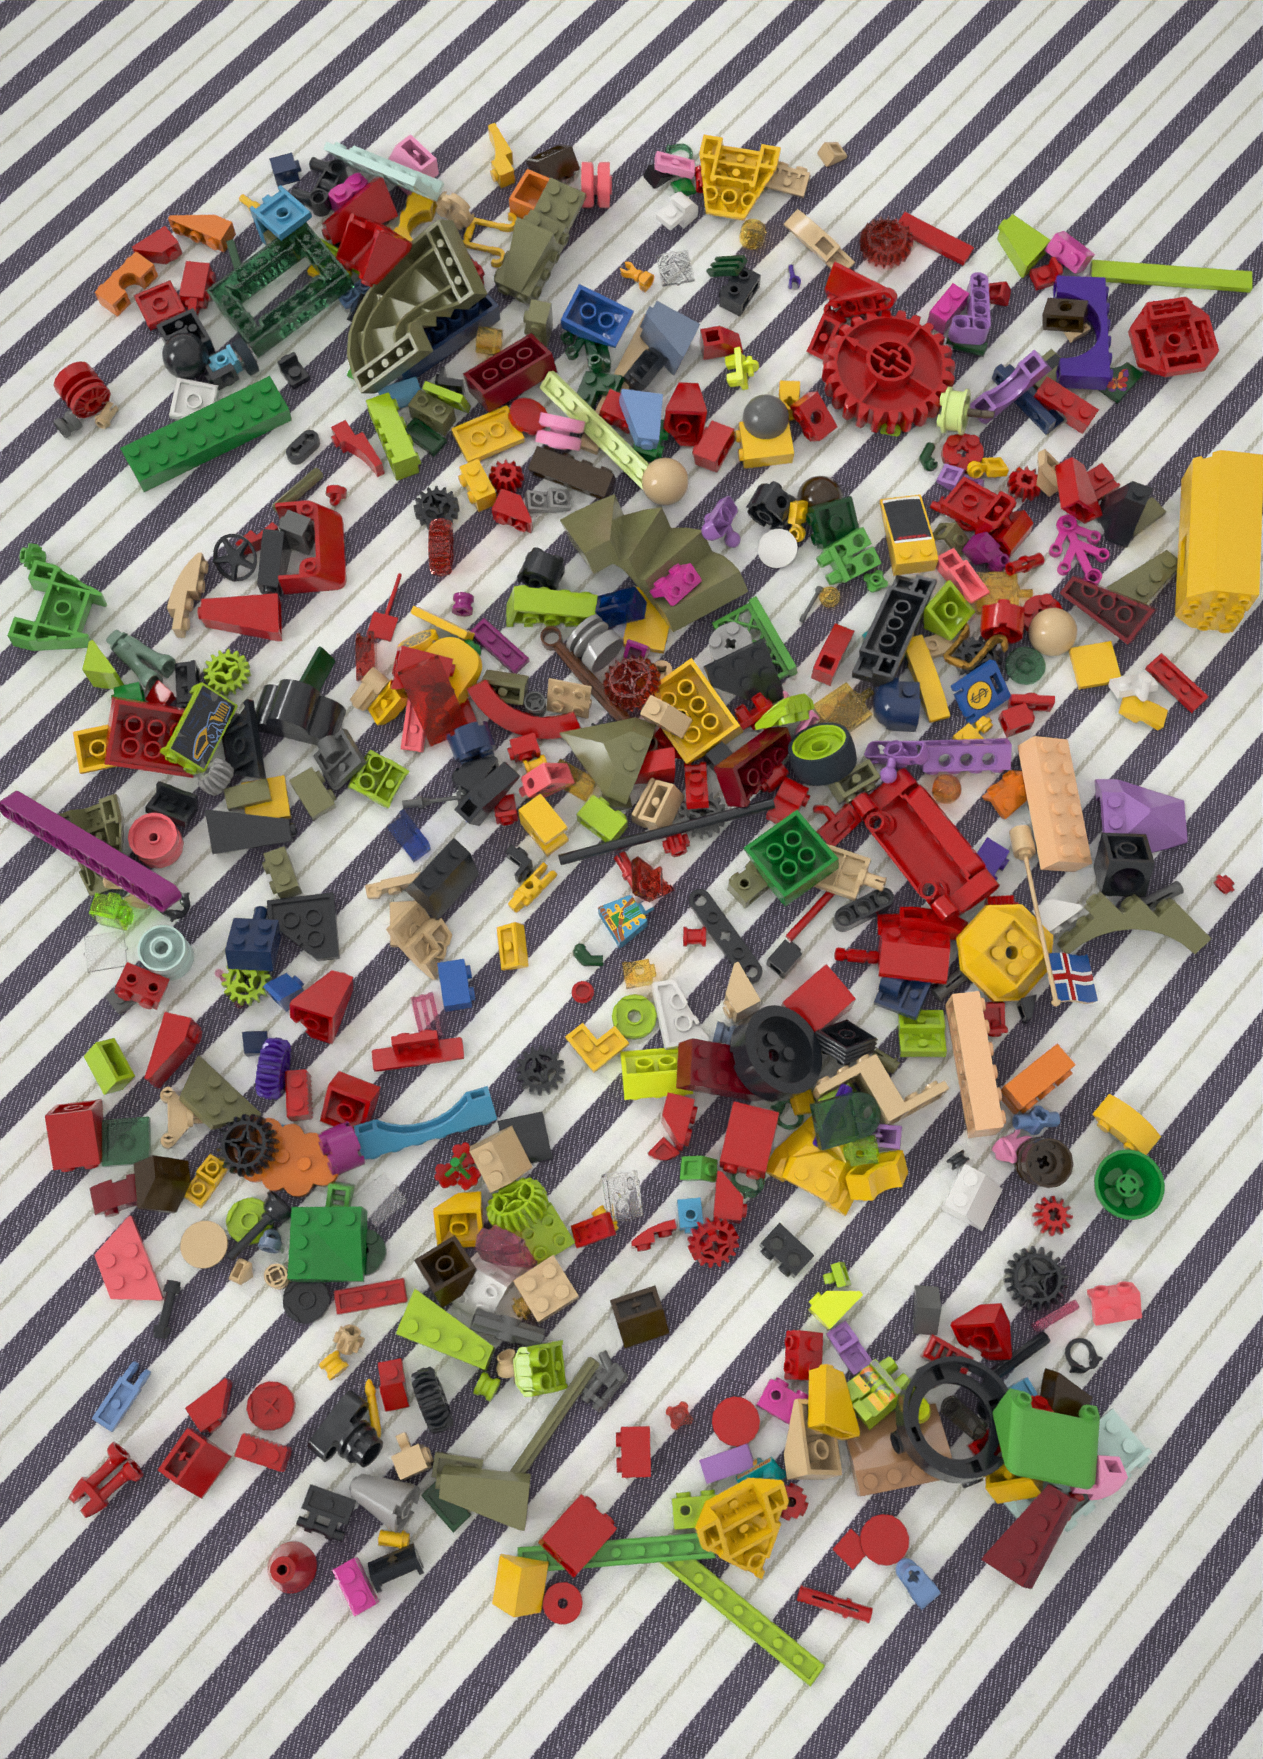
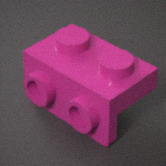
(676, 584)

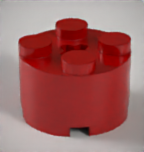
(1002, 619)

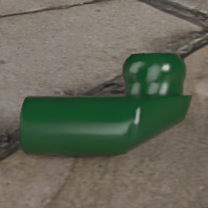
(926, 459)
(585, 958)

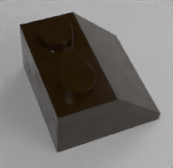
(555, 162)
(161, 1183)
(446, 1270)

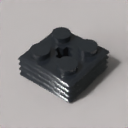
(845, 1042)

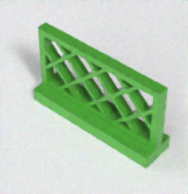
(767, 631)

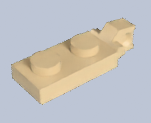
(392, 886)

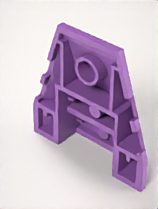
(1141, 811)

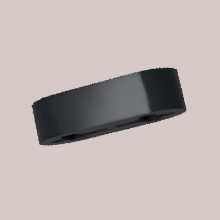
(303, 447)

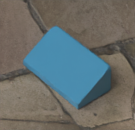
(402, 391)

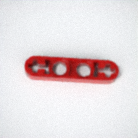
(859, 301)

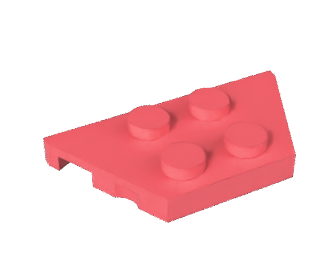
(127, 1265)

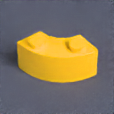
(1126, 1125)
(872, 1179)

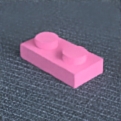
(674, 165)

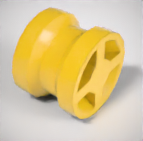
(333, 1365)

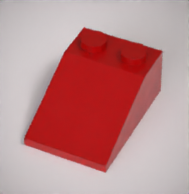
(172, 1047)

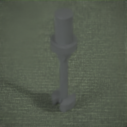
(421, 802)

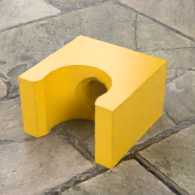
(543, 825)

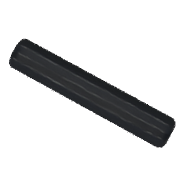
(1021, 1354)

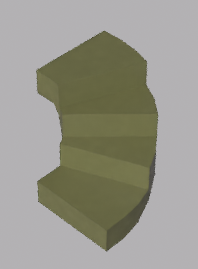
(390, 320)
(647, 549)

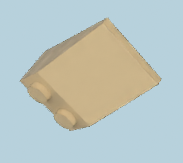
(807, 1451)

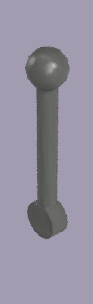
(817, 591)

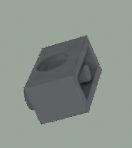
(298, 531)

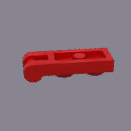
(696, 786)

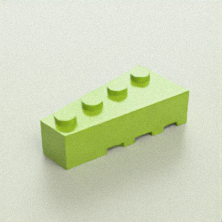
(393, 436)
(548, 606)
(438, 1330)

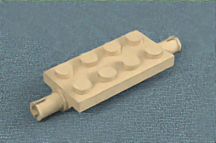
(850, 875)

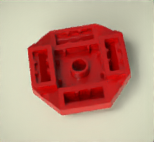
(1173, 338)

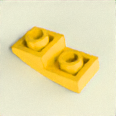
(1146, 711)
(206, 1181)

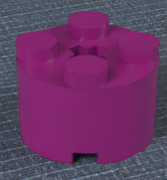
(341, 1147)

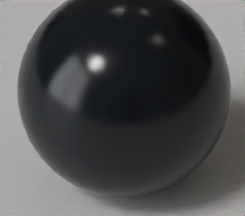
(185, 355)

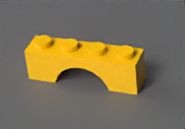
(417, 211)

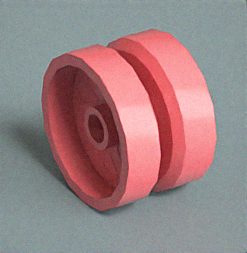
(596, 184)
(155, 840)

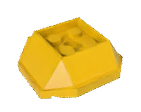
(984, 947)

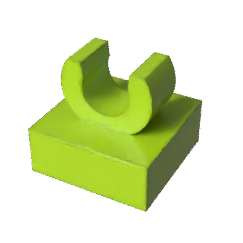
(839, 1275)

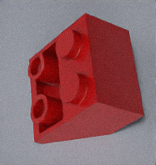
(676, 1117)
(194, 1463)

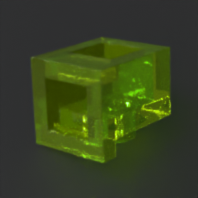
(868, 1146)

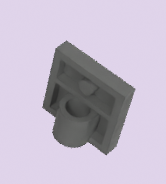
(339, 758)

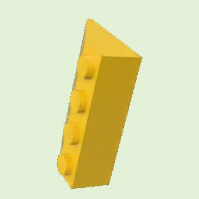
(695, 697)

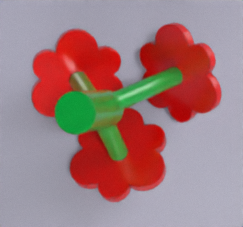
(449, 1172)

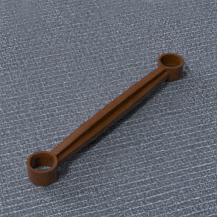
(585, 676)

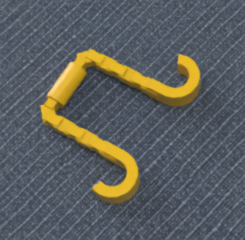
(493, 250)

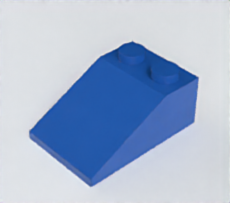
(595, 317)

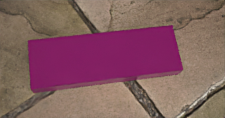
(499, 646)

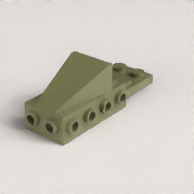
(538, 242)

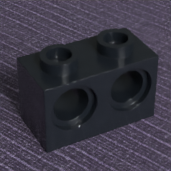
(791, 1245)

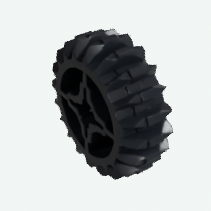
(246, 1154)
(1040, 1289)
(431, 1400)

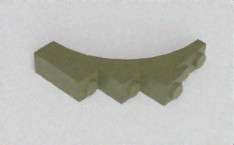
(1134, 914)

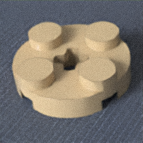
(454, 209)

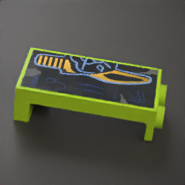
(199, 729)

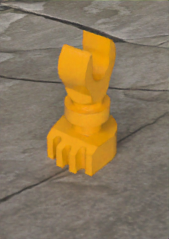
(644, 278)

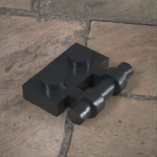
(327, 1504)

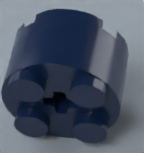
(471, 742)

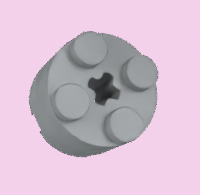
(726, 637)

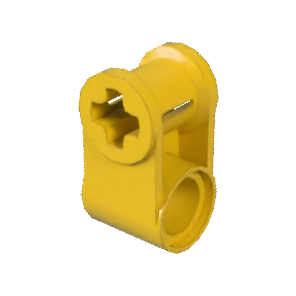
(789, 393)

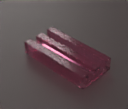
(421, 998)
(1055, 1316)

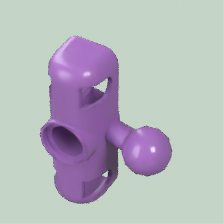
(719, 523)
(896, 755)

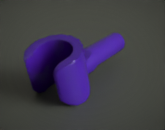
(793, 278)

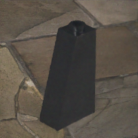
(244, 831)

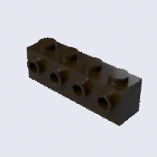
(572, 473)

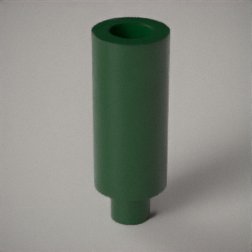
(978, 350)

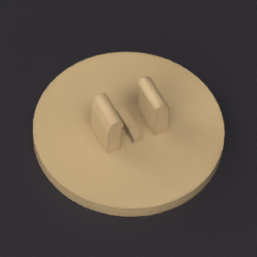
(204, 1244)

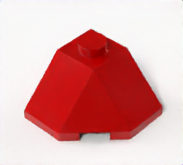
(986, 1330)

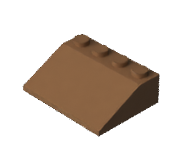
(879, 1467)

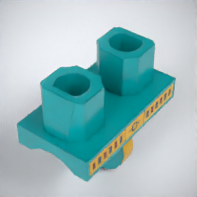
(763, 1469)

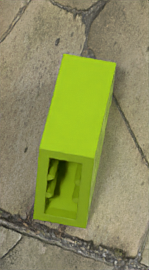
(1021, 244)

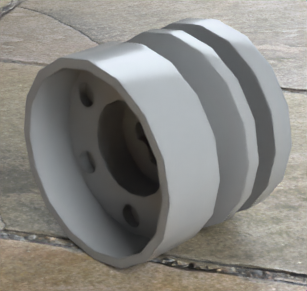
(594, 643)

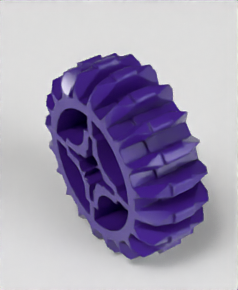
(271, 1068)

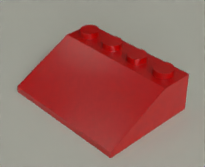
(138, 733)

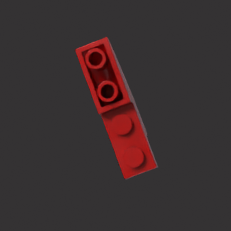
(923, 920)

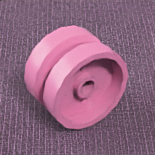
(559, 435)

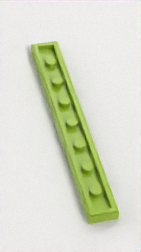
(1172, 276)
(747, 1618)

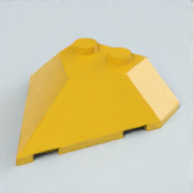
(743, 1523)

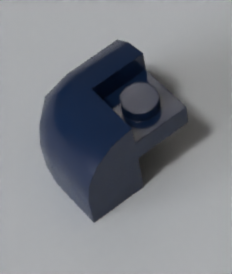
(897, 705)

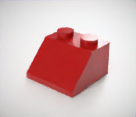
(349, 1100)

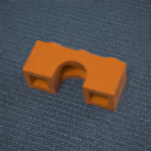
(134, 271)

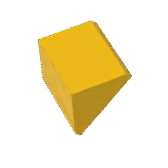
(520, 1585)

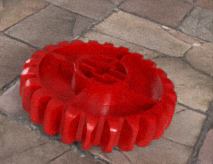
(887, 371)

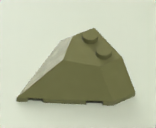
(612, 753)

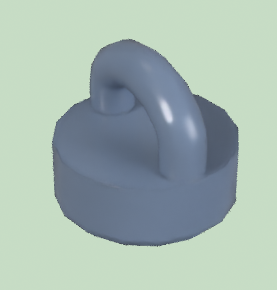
(270, 1244)

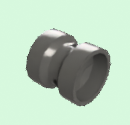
(67, 424)
(535, 700)

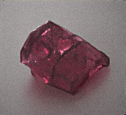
(503, 1248)

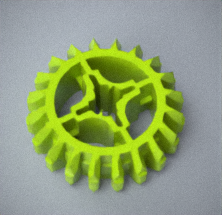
(518, 1205)

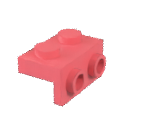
(1115, 1303)

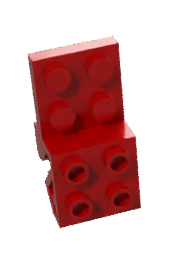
(989, 514)

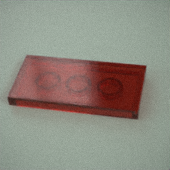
(433, 699)

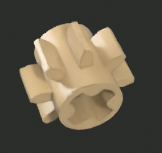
(348, 1339)

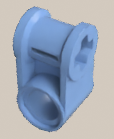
(918, 1584)

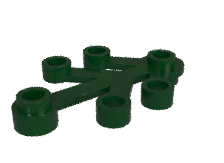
(595, 360)

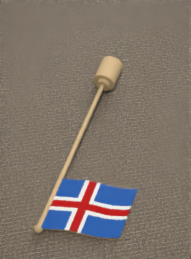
(1067, 973)

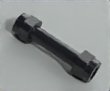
(162, 1330)

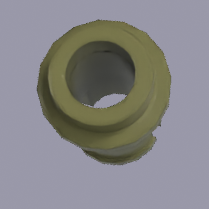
(889, 1063)

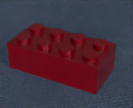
(509, 372)
(710, 1070)

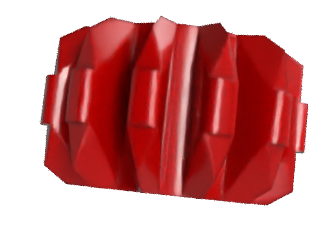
(506, 476)
(1023, 484)
(1060, 1216)

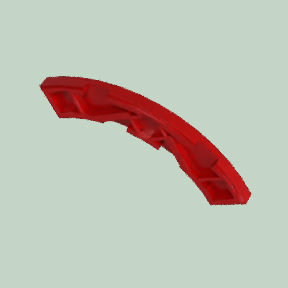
(519, 721)

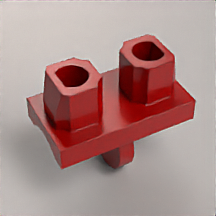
(750, 718)

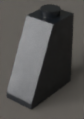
(273, 561)

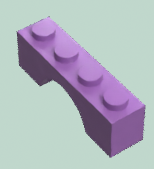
(1025, 375)

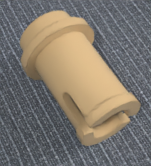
(106, 415)

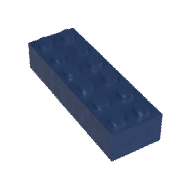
(454, 333)

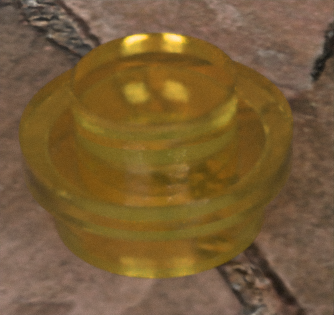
(829, 597)

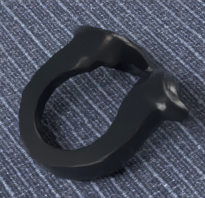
(178, 914)
(1094, 1359)

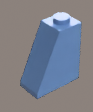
(643, 416)

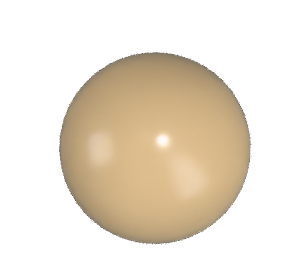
(665, 481)
(1052, 631)

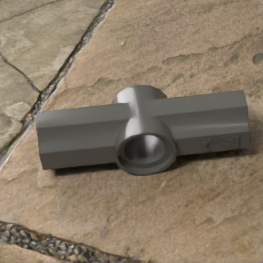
(507, 1328)

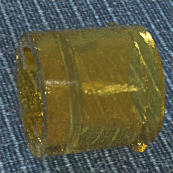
(489, 340)

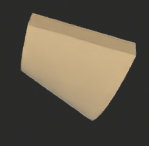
(421, 938)

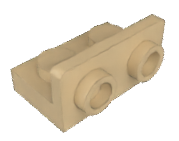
(789, 180)

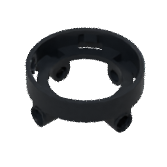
(910, 1438)

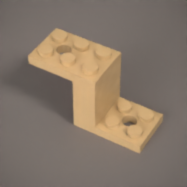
(875, 1081)

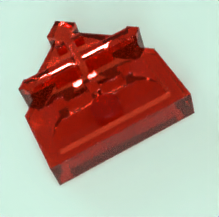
(648, 882)

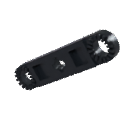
(715, 923)

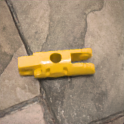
(531, 888)

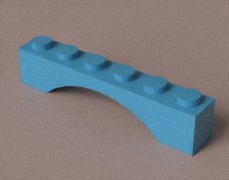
(381, 1137)

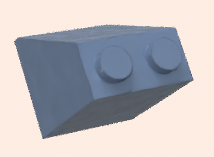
(668, 333)

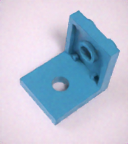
(279, 214)

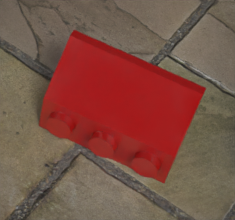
(846, 282)
(913, 955)

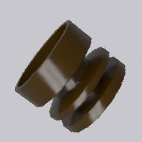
(1055, 1158)

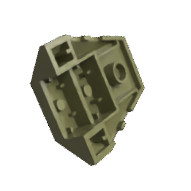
(105, 823)

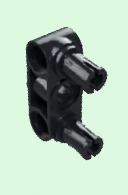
(333, 174)

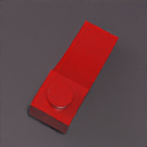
(356, 445)

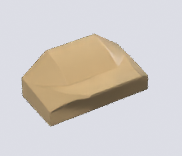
(1046, 473)

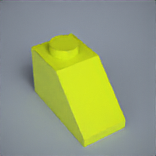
(832, 1306)

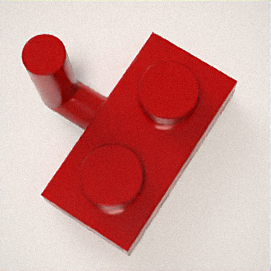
(838, 824)

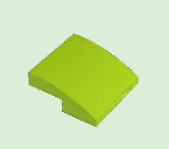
(922, 1036)

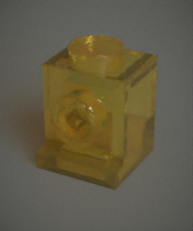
(634, 980)

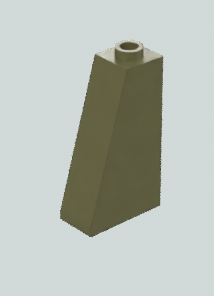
(490, 1493)

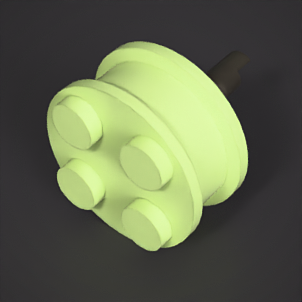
(957, 411)

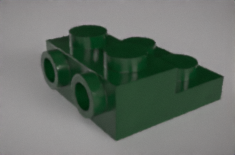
(831, 521)

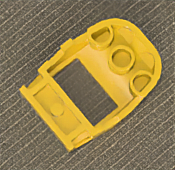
(467, 664)

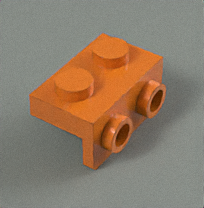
(1007, 793)

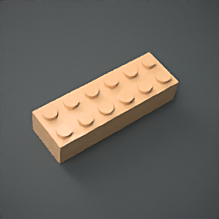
(1054, 804)
(974, 1064)

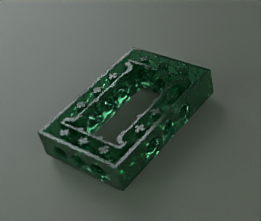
(263, 269)

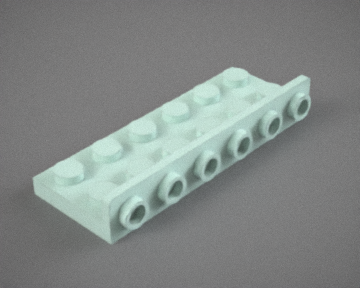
(389, 170)
(1114, 1440)

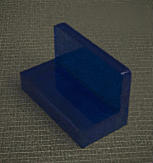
(409, 837)

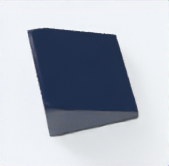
(253, 1042)

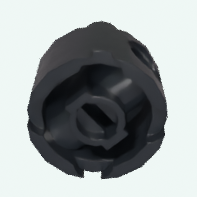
(770, 505)
(541, 570)

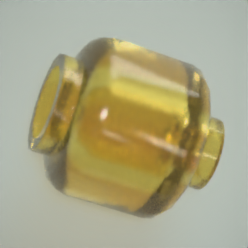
(752, 234)

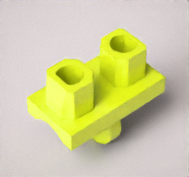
(743, 366)

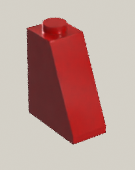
(1076, 491)
(658, 765)

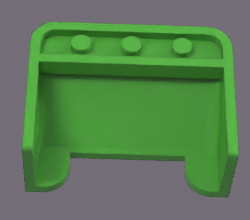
(1047, 1443)

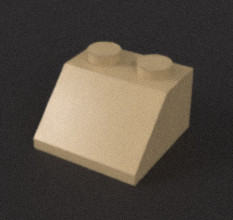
(740, 996)
(500, 1158)

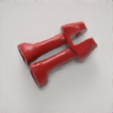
(89, 1486)

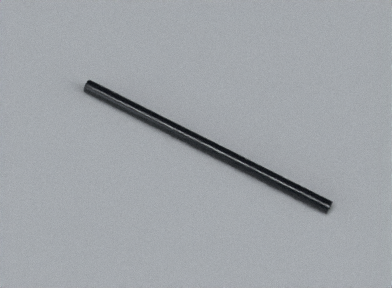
(666, 831)

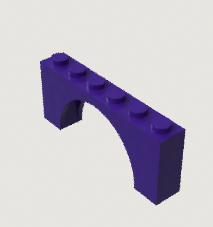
(1093, 367)

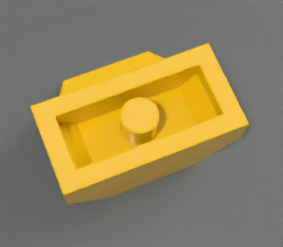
(387, 705)

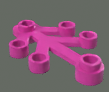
(1078, 548)

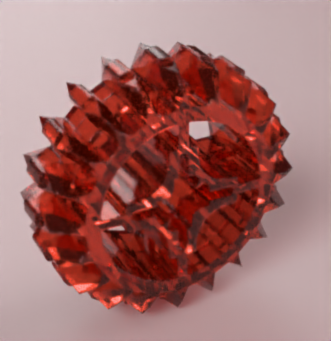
(897, 238)
(440, 547)
(619, 681)

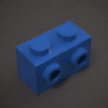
(455, 985)

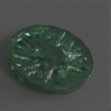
(1025, 665)

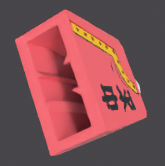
(546, 780)

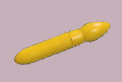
(370, 1392)

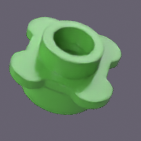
(875, 586)

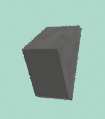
(926, 1310)

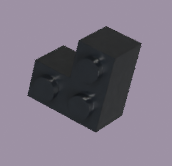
(185, 322)

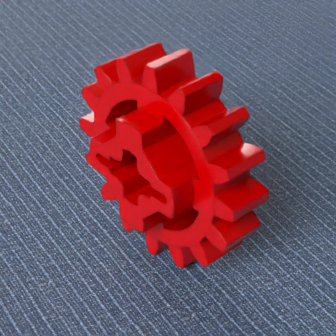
(723, 1242)

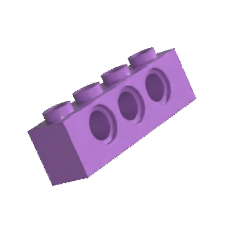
(977, 748)

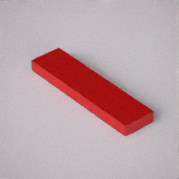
(937, 239)

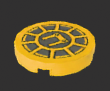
(421, 640)

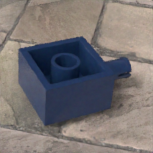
(253, 942)

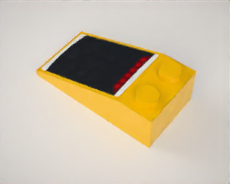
(908, 535)

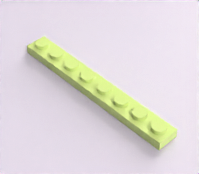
(595, 426)

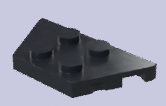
(243, 743)

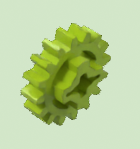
(220, 665)
(239, 986)

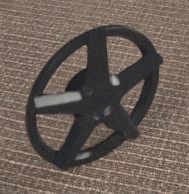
(234, 557)

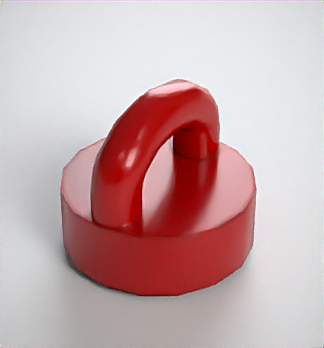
(336, 492)

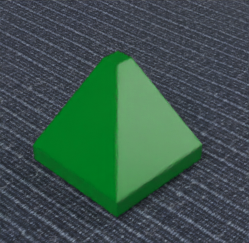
(684, 185)

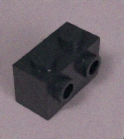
(739, 291)

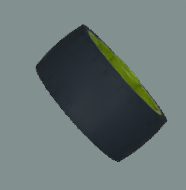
(822, 754)

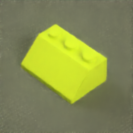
(650, 1073)

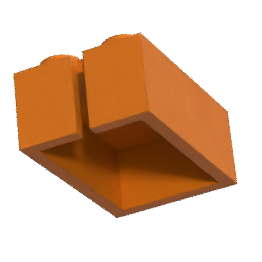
(527, 193)
(1037, 1080)

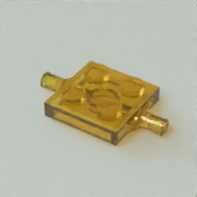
(1001, 587)
(844, 707)

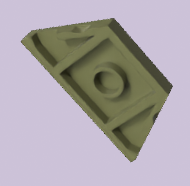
(213, 1097)

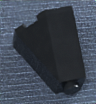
(1122, 512)

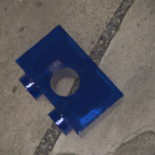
(621, 607)

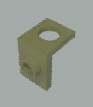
(952, 536)

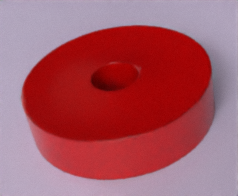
(571, 1611)

